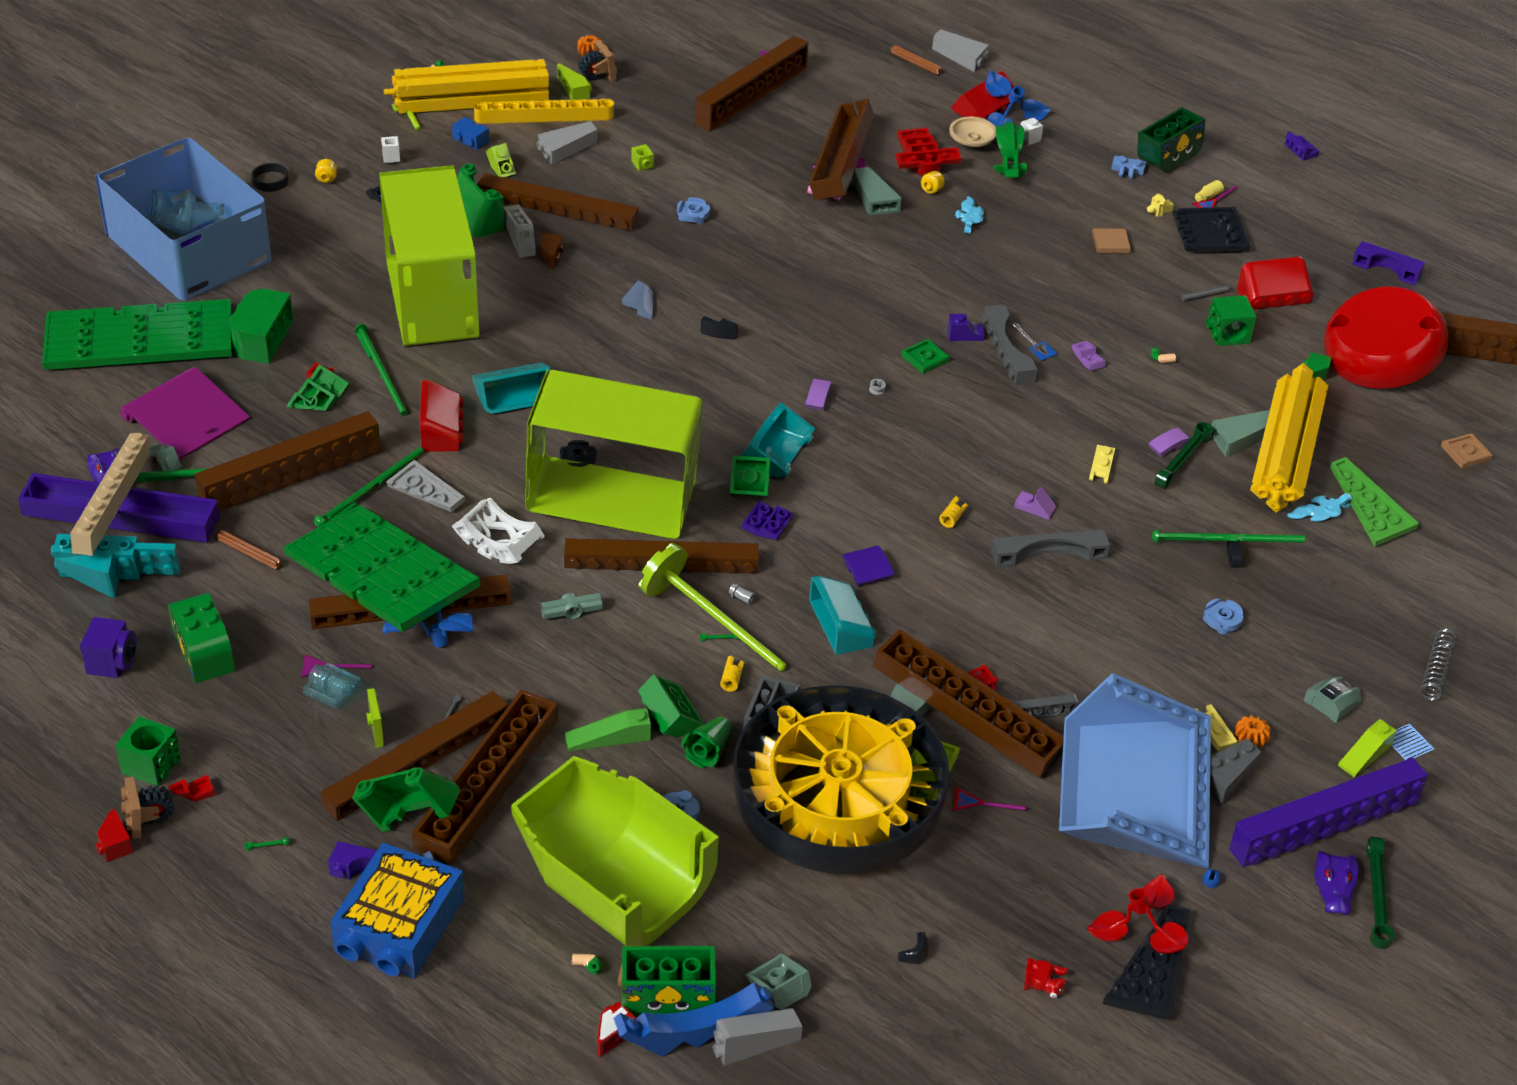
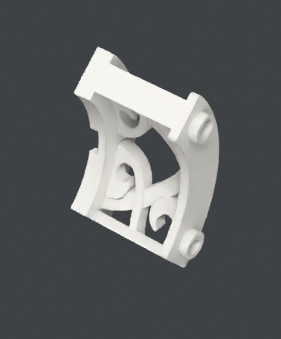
(507, 551)

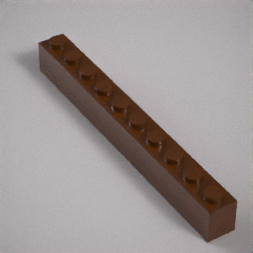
(562, 202)
(636, 554)
(343, 611)
(419, 751)

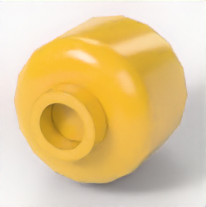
(326, 171)
(932, 182)

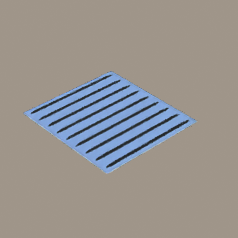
(1410, 742)

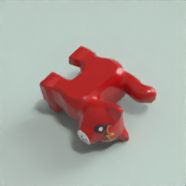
(1039, 977)

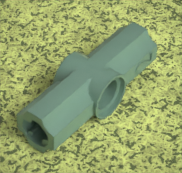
(571, 605)

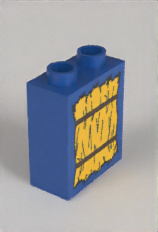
(397, 911)

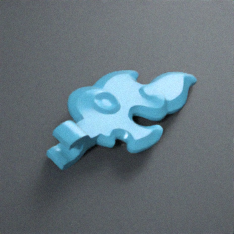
(972, 216)
(1327, 508)

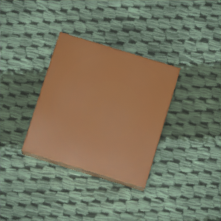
(1111, 241)
(1466, 450)

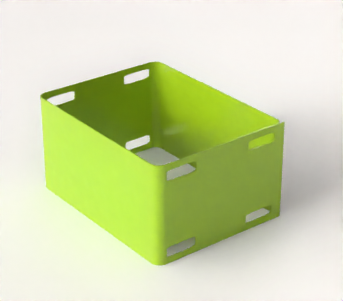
(430, 242)
(619, 414)

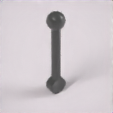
(456, 700)

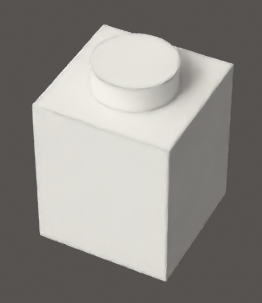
(1033, 131)
(390, 149)

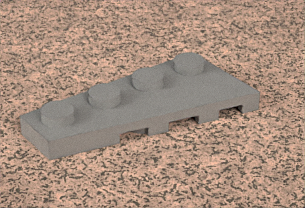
(426, 486)

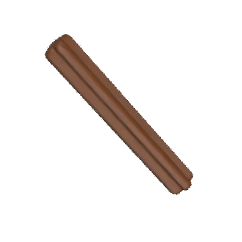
(917, 60)
(249, 549)

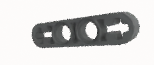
(1064, 705)

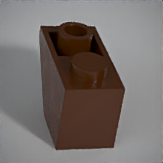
(551, 248)

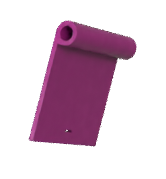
(185, 412)

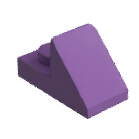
(1036, 504)

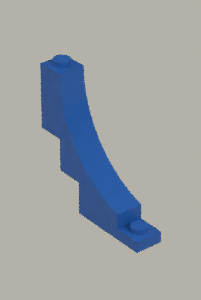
(666, 1031)

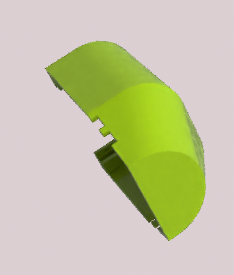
(616, 849)

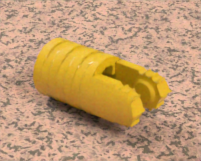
(952, 513)
(731, 675)

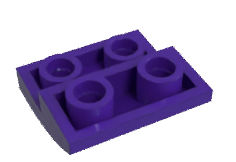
(767, 521)
(868, 565)

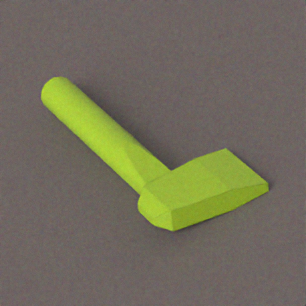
(413, 119)

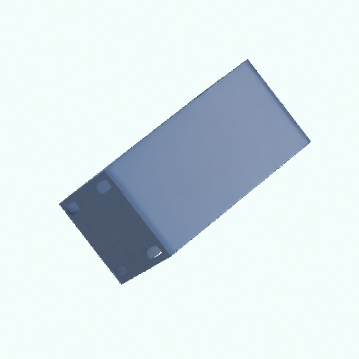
(224, 244)

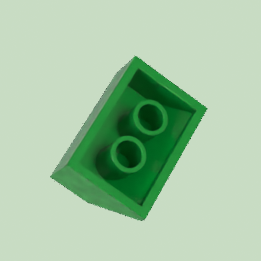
(669, 706)

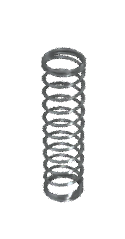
(1444, 645)

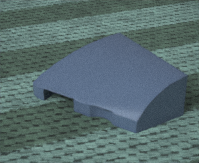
(640, 298)

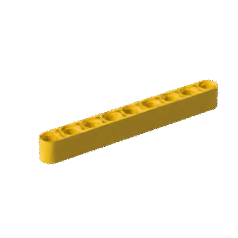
(544, 111)

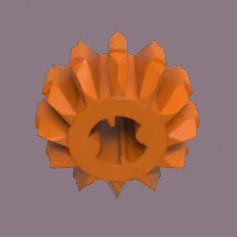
(587, 44)
(1254, 729)

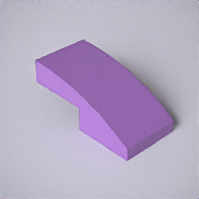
(1087, 355)
(818, 394)
(1167, 441)

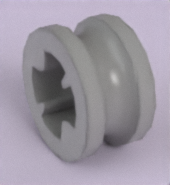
(877, 386)

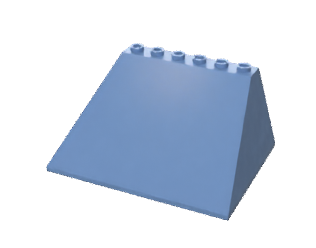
(1137, 773)

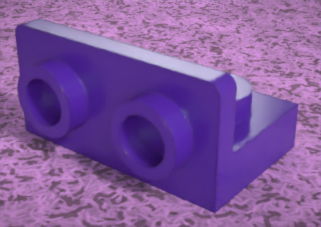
(1300, 146)

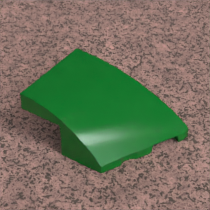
(319, 391)

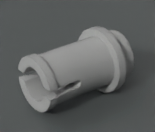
(741, 593)

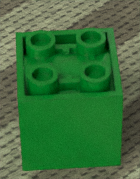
(1231, 320)
(750, 476)
(148, 751)

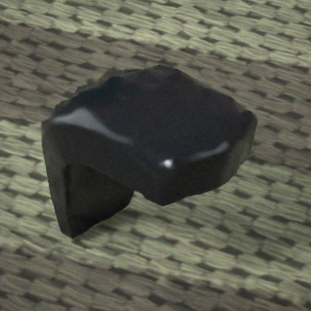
(918, 953)

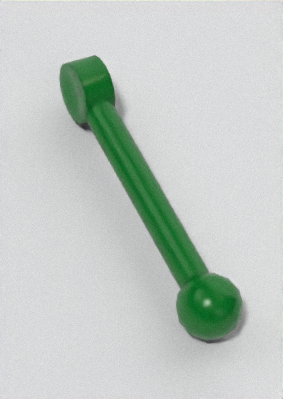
(703, 637)
(249, 845)

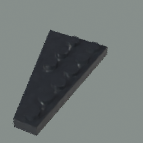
(1150, 976)

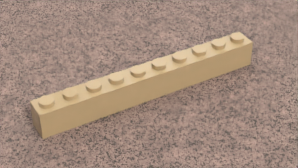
(110, 494)

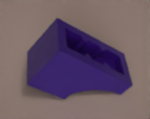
(963, 330)
(349, 860)

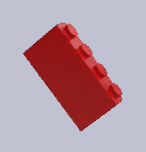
(979, 103)
(1275, 283)
(440, 418)

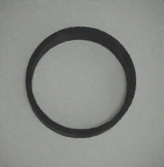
(270, 167)

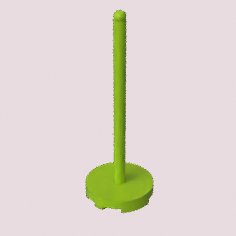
(664, 570)

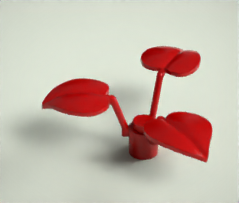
(1156, 894)

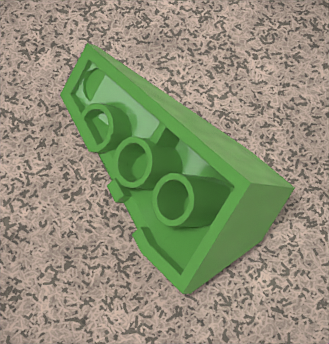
(615, 729)

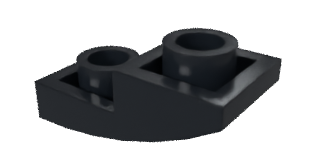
(724, 329)

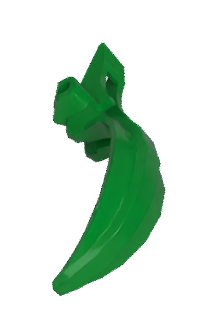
(1010, 141)

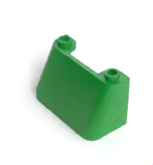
(482, 209)
(405, 791)

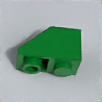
(1318, 364)

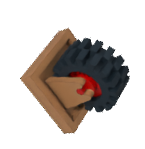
(598, 63)
(144, 806)

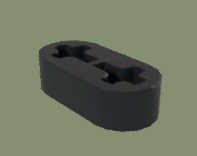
(1234, 553)

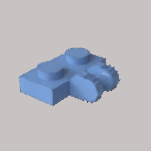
(1128, 165)

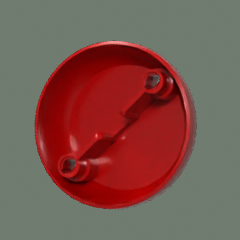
(1386, 337)

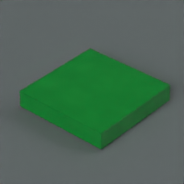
(925, 356)

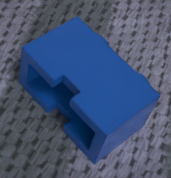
(470, 133)

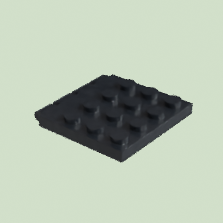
(1211, 229)

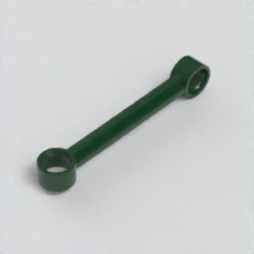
(1202, 433)
(1375, 852)

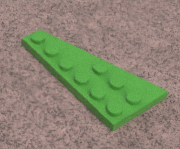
(1375, 509)

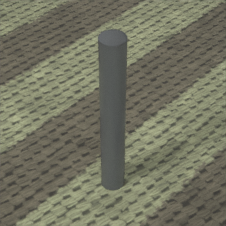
(1194, 295)

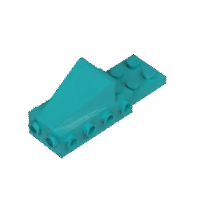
(114, 561)

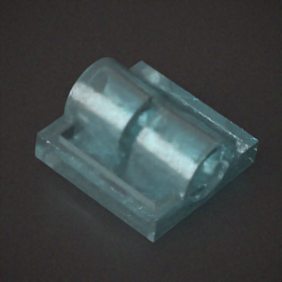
(330, 684)

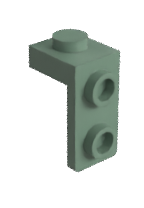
(166, 456)

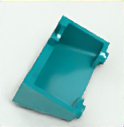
(780, 439)

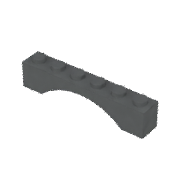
(1019, 366)
(1085, 544)

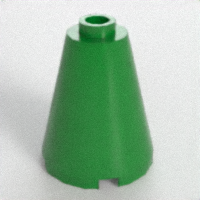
(707, 742)

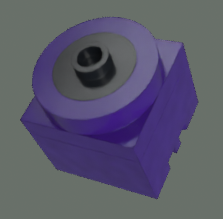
(108, 647)

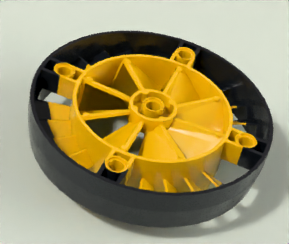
(862, 755)

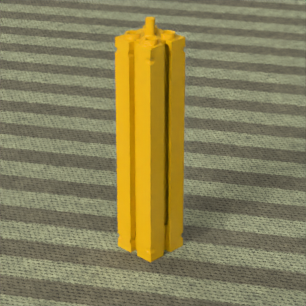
(468, 84)
(1289, 438)

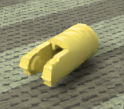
(1210, 191)

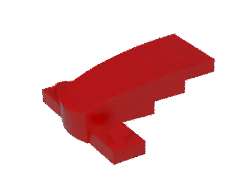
(922, 152)

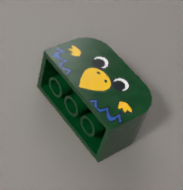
(1171, 139)

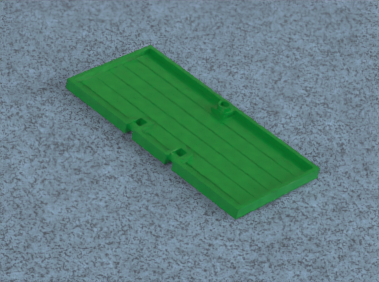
(137, 334)
(382, 567)

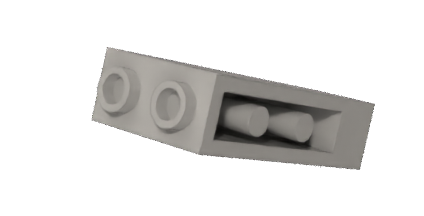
(961, 49)
(566, 141)
(520, 230)
(755, 1034)

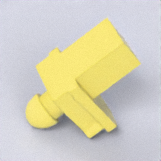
(1160, 206)

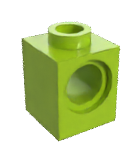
(642, 157)

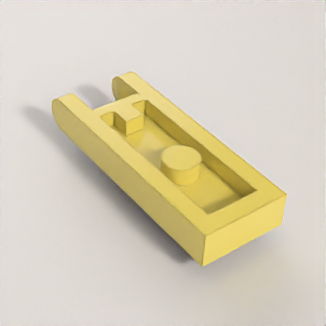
(1102, 462)
(1220, 734)

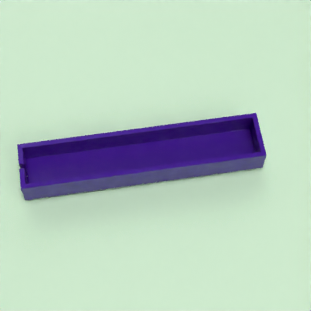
(140, 512)
(1327, 812)

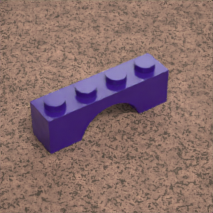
(1406, 267)

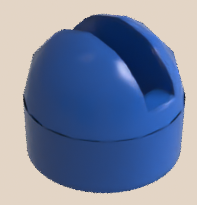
(1211, 883)

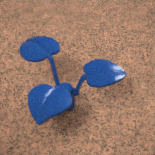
(999, 85)
(439, 630)

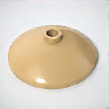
(973, 131)

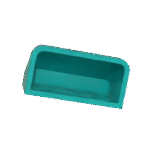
(509, 387)
(840, 615)

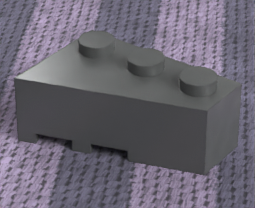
(766, 692)
(1231, 768)

